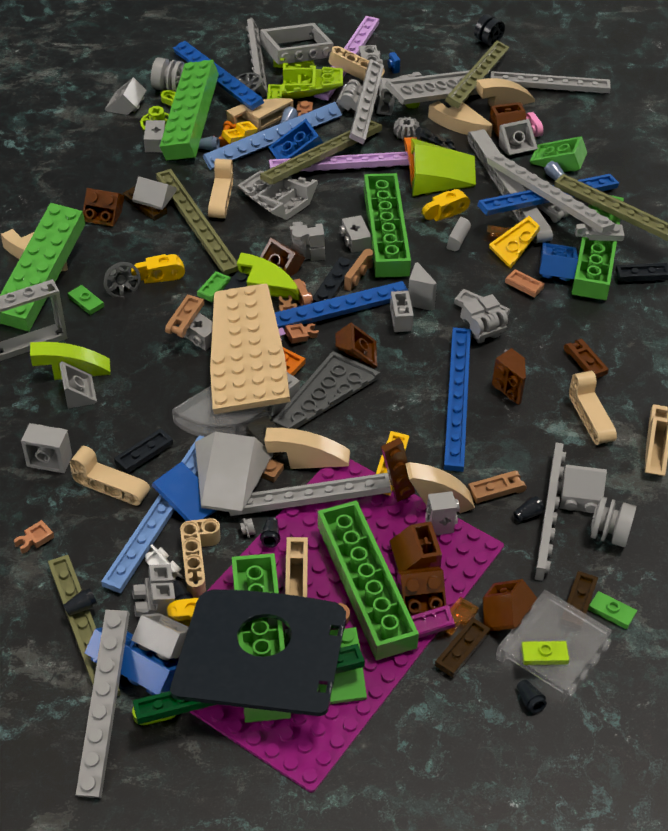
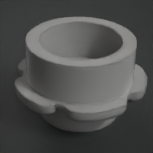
(247, 527)

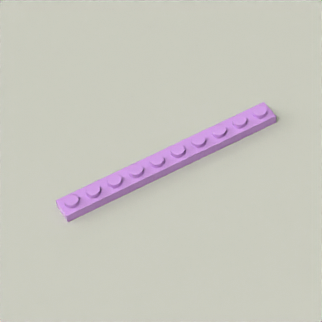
(358, 39)
(354, 161)

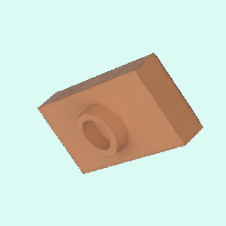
(524, 283)

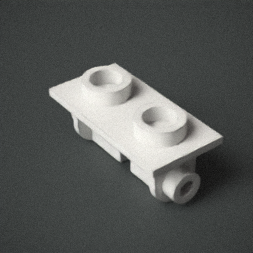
(159, 557)

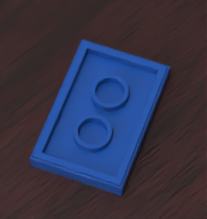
(182, 492)

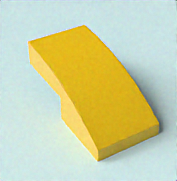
(242, 130)

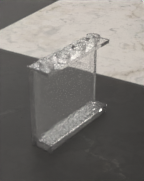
(558, 621)

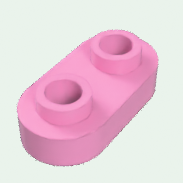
(536, 124)

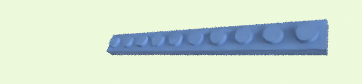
(266, 137)
(144, 535)

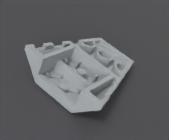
(282, 198)
(229, 470)

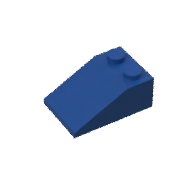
(296, 141)
(558, 261)

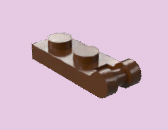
(586, 357)

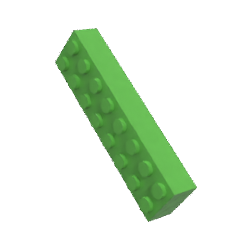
(189, 110)
(386, 225)
(42, 260)
(595, 263)
(367, 581)
(262, 635)

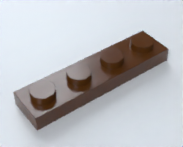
(395, 461)

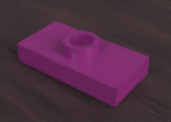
(433, 621)

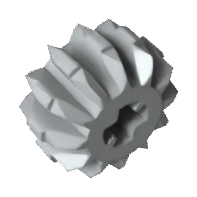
(405, 127)

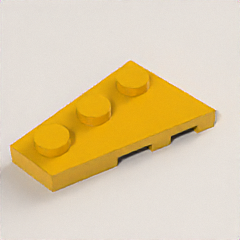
(515, 241)

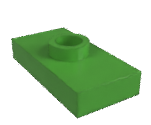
(215, 283)
(85, 299)
(612, 610)

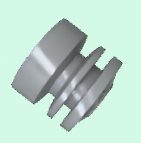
(166, 74)
(613, 521)

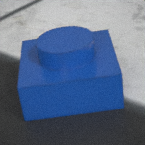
(394, 62)

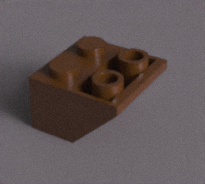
(506, 114)
(102, 207)
(510, 375)
(416, 547)
(422, 589)
(507, 604)

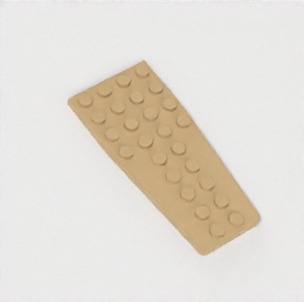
(246, 351)

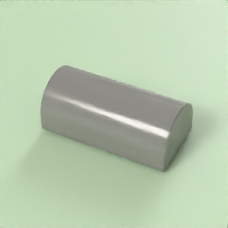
(458, 234)

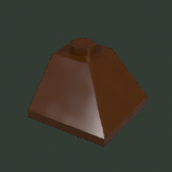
(283, 256)
(357, 344)

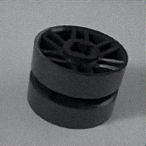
(489, 29)

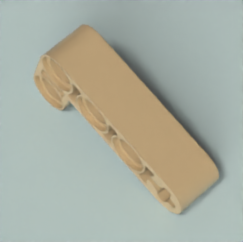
(349, 62)
(221, 188)
(590, 408)
(106, 479)
(194, 536)

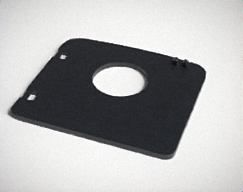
(222, 673)

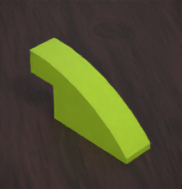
(265, 272)
(82, 358)

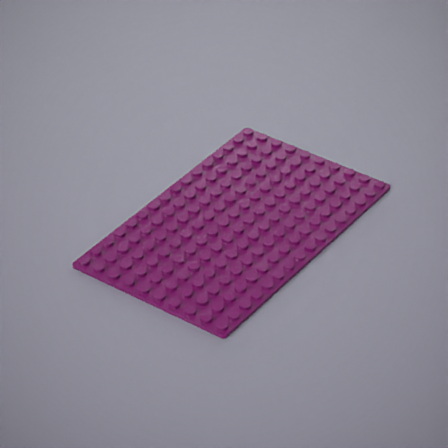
(309, 745)

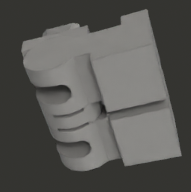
(349, 95)
(308, 241)
(485, 317)
(156, 591)

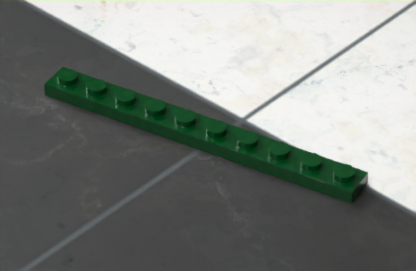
(164, 705)

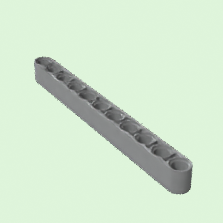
(484, 148)

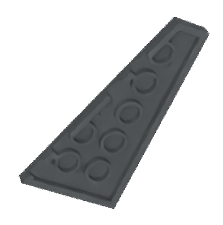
(328, 385)

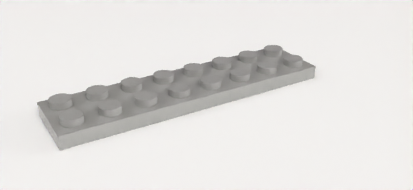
(425, 87)

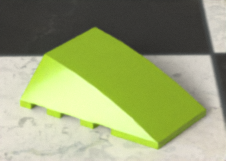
(306, 82)
(440, 168)

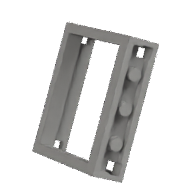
(273, 36)
(21, 344)

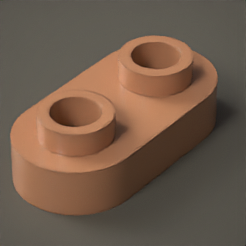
(305, 297)

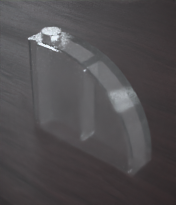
(198, 418)

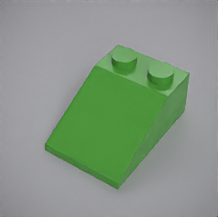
(567, 153)
(350, 684)

